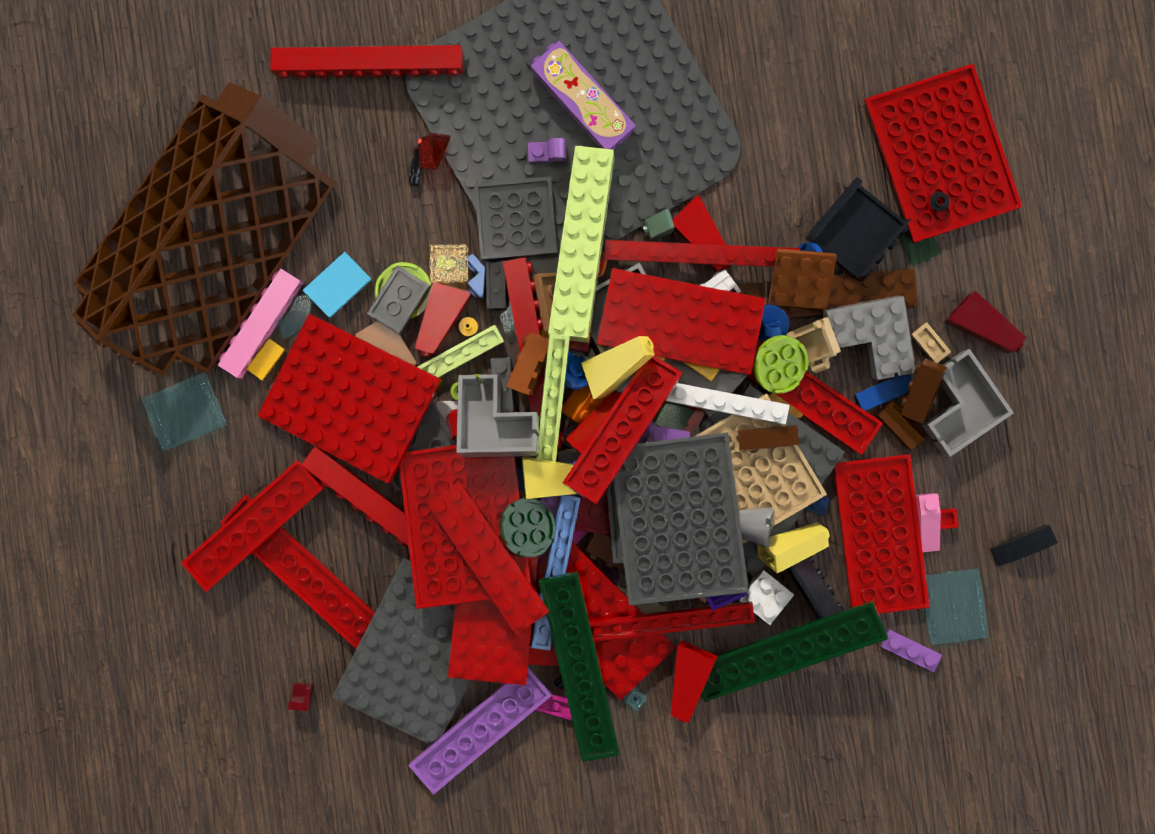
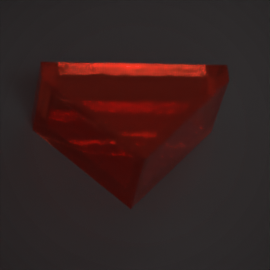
(432, 150)

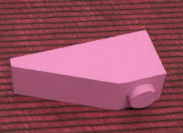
(929, 521)

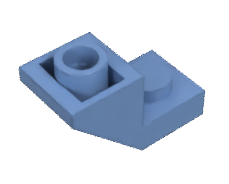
(477, 284)

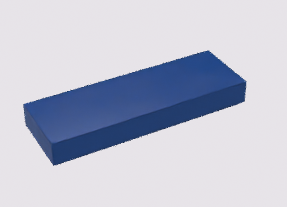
(883, 392)

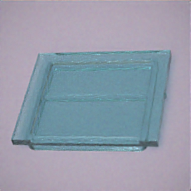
(184, 412)
(955, 607)

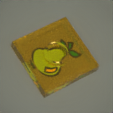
(449, 264)

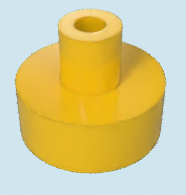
(471, 330)

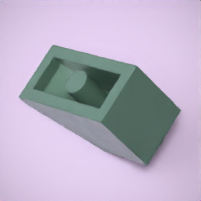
(658, 225)

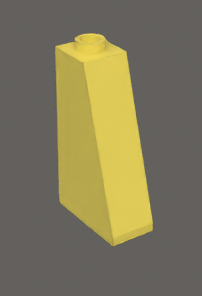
(616, 365)
(544, 478)
(793, 546)

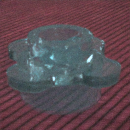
(629, 699)

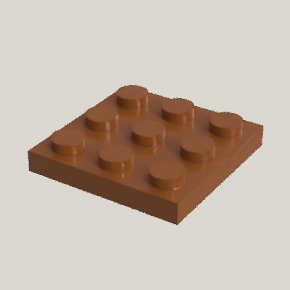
(802, 278)

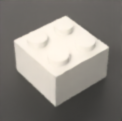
(767, 596)

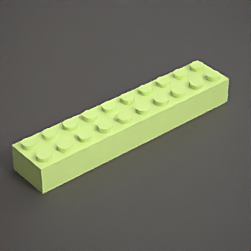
(582, 243)

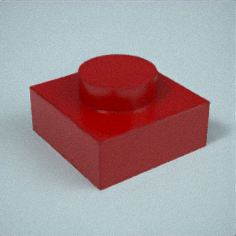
(949, 518)

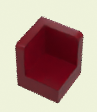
(581, 347)
(301, 697)

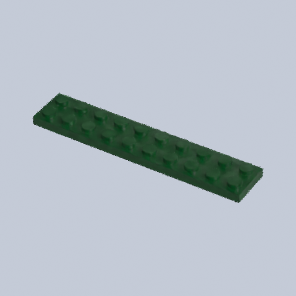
(795, 650)
(579, 666)

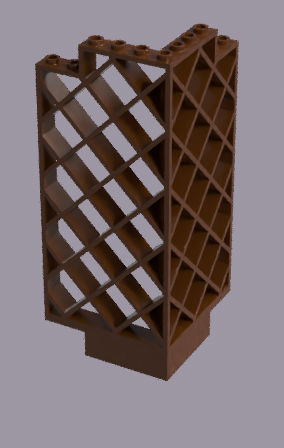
(160, 221)

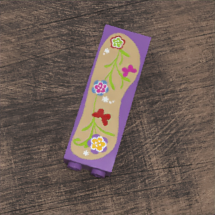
(582, 97)

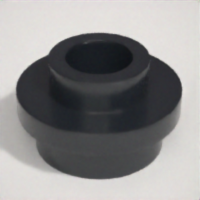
(934, 204)

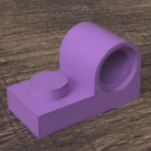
(548, 152)

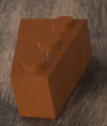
(529, 364)

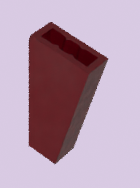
(985, 323)

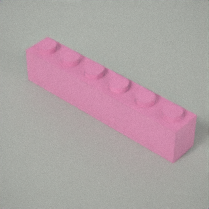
(260, 323)

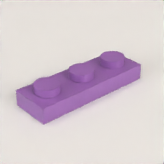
(911, 650)

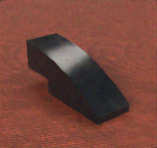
(1024, 545)

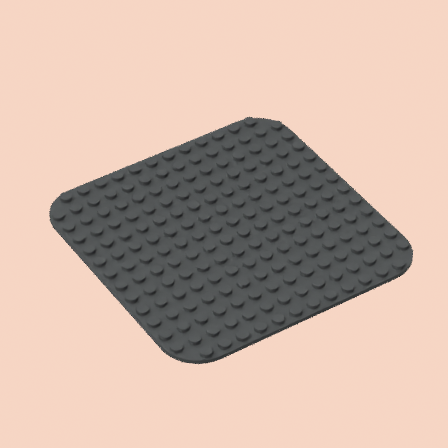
(636, 57)

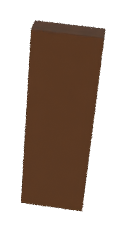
(768, 437)

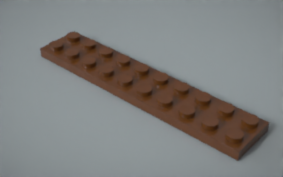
(848, 291)

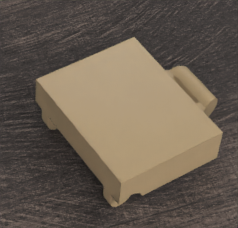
(819, 343)

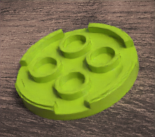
(414, 270)
(780, 364)

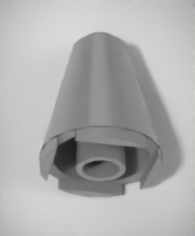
(757, 525)

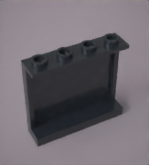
(858, 230)

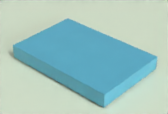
(337, 285)

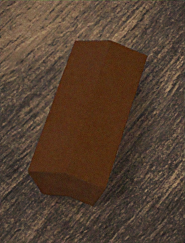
(901, 426)

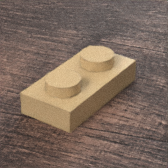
(930, 343)

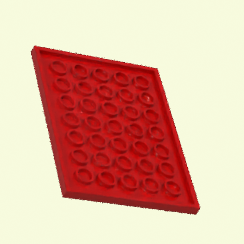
(945, 141)
(349, 398)
(437, 566)

